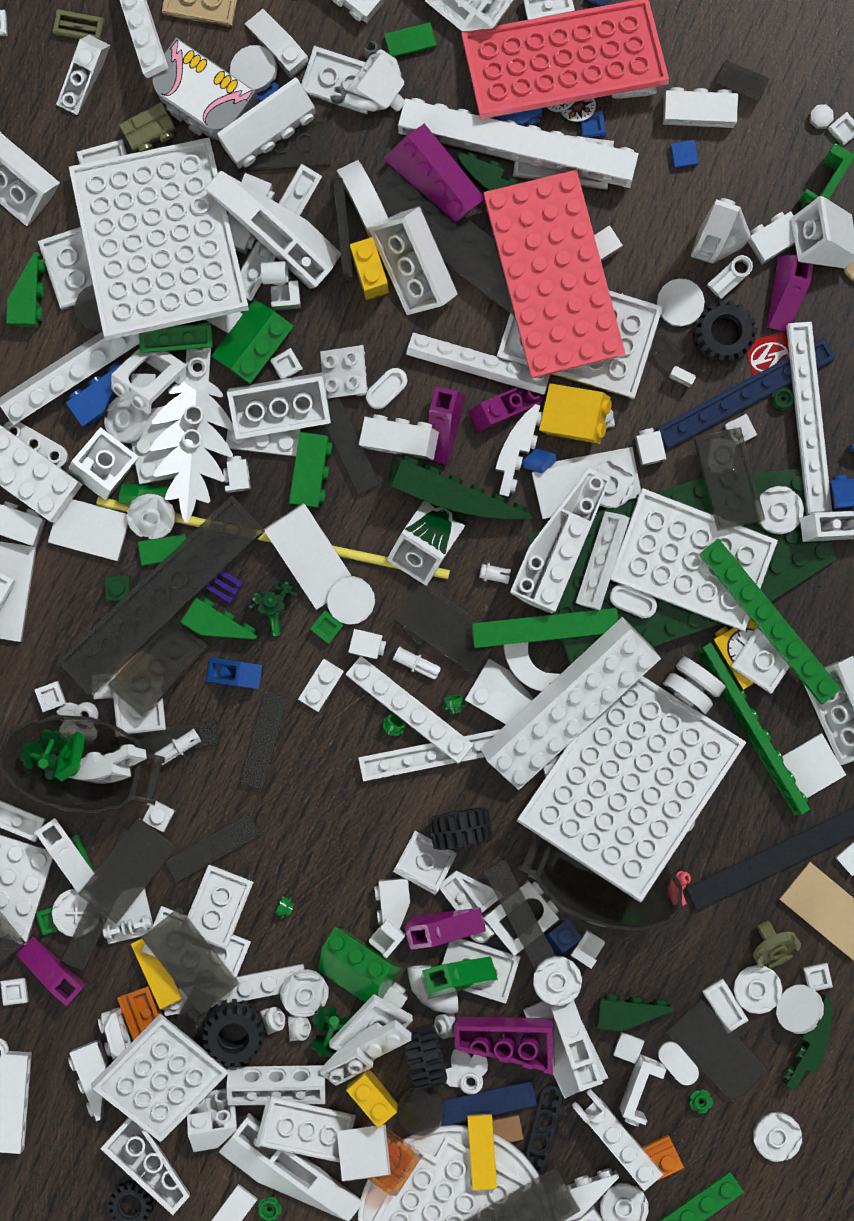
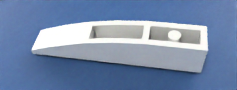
(277, 228)
(721, 232)
(558, 545)
(288, 1172)

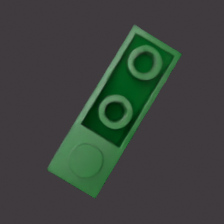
(24, 299)
(210, 622)
(458, 976)

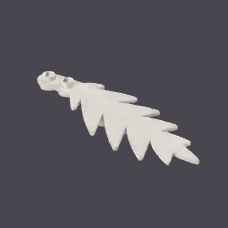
(192, 434)

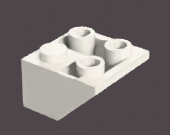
(211, 1121)

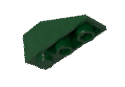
(624, 1014)

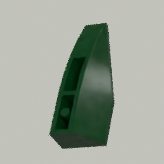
(448, 493)

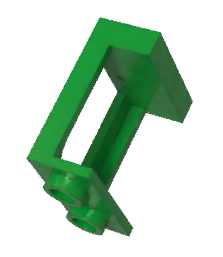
(837, 159)

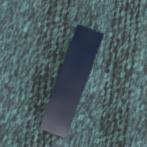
(489, 1102)

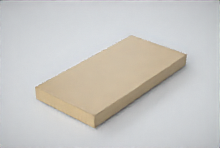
(823, 906)

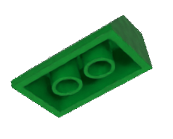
(252, 341)
(356, 965)

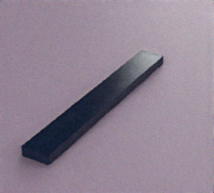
(736, 398)

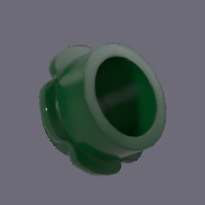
(787, 394)

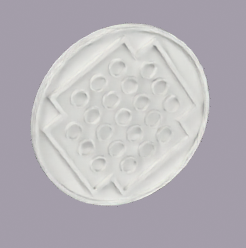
(443, 1180)

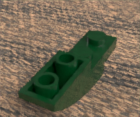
(484, 174)
(812, 1052)

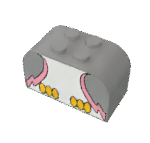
(201, 91)

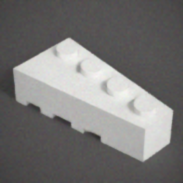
(146, 1163)

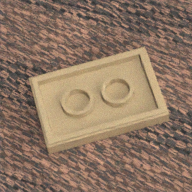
(208, 11)

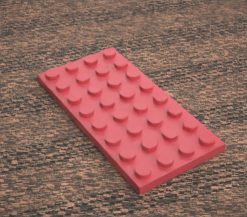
(564, 58)
(554, 274)

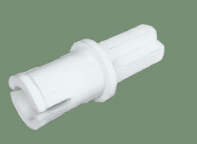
(416, 663)
(179, 746)

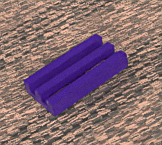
(233, 590)

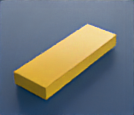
(160, 981)
(482, 1152)

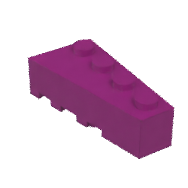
(434, 173)
(512, 1040)

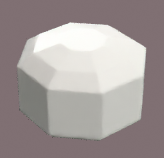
(821, 116)

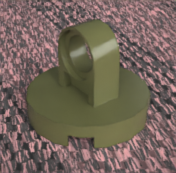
(776, 947)

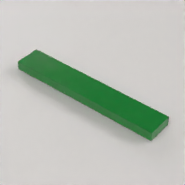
(543, 628)

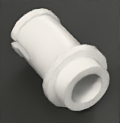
(494, 573)

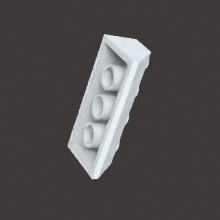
(267, 123)
(23, 183)
(413, 261)
(279, 405)
(838, 711)

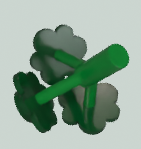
(272, 604)
(34, 755)
(328, 1020)

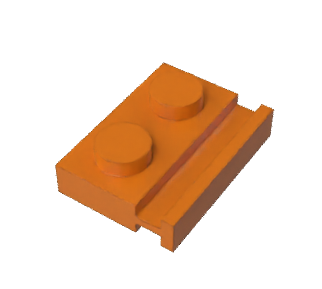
(139, 1009)
(664, 1156)

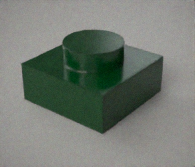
(117, 587)

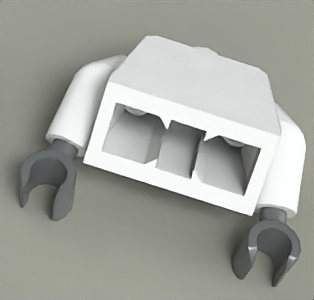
(375, 84)

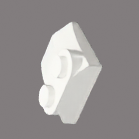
(116, 1032)

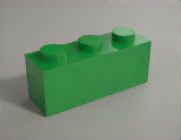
(310, 470)

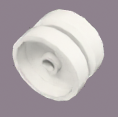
(692, 687)

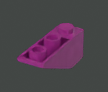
(789, 289)
(503, 407)
(445, 418)
(443, 927)
(51, 971)

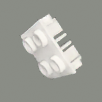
(344, 371)
(133, 924)

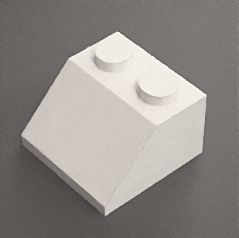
(102, 463)

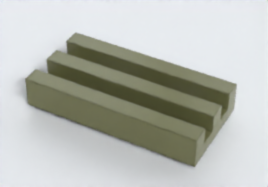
(77, 16)

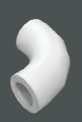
(445, 1003)

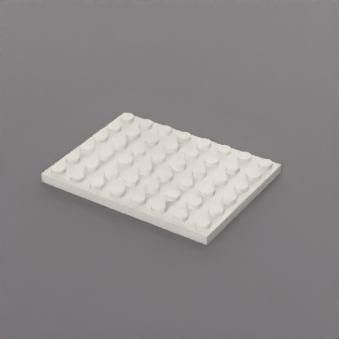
(157, 239)
(632, 786)

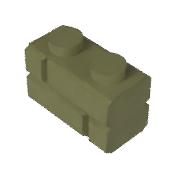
(148, 128)

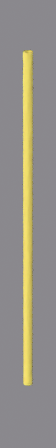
(342, 552)

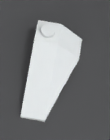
(498, 693)

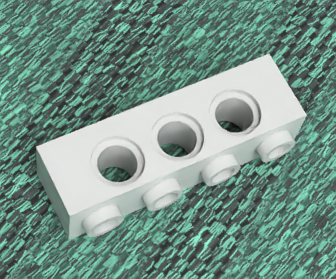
(292, 1083)

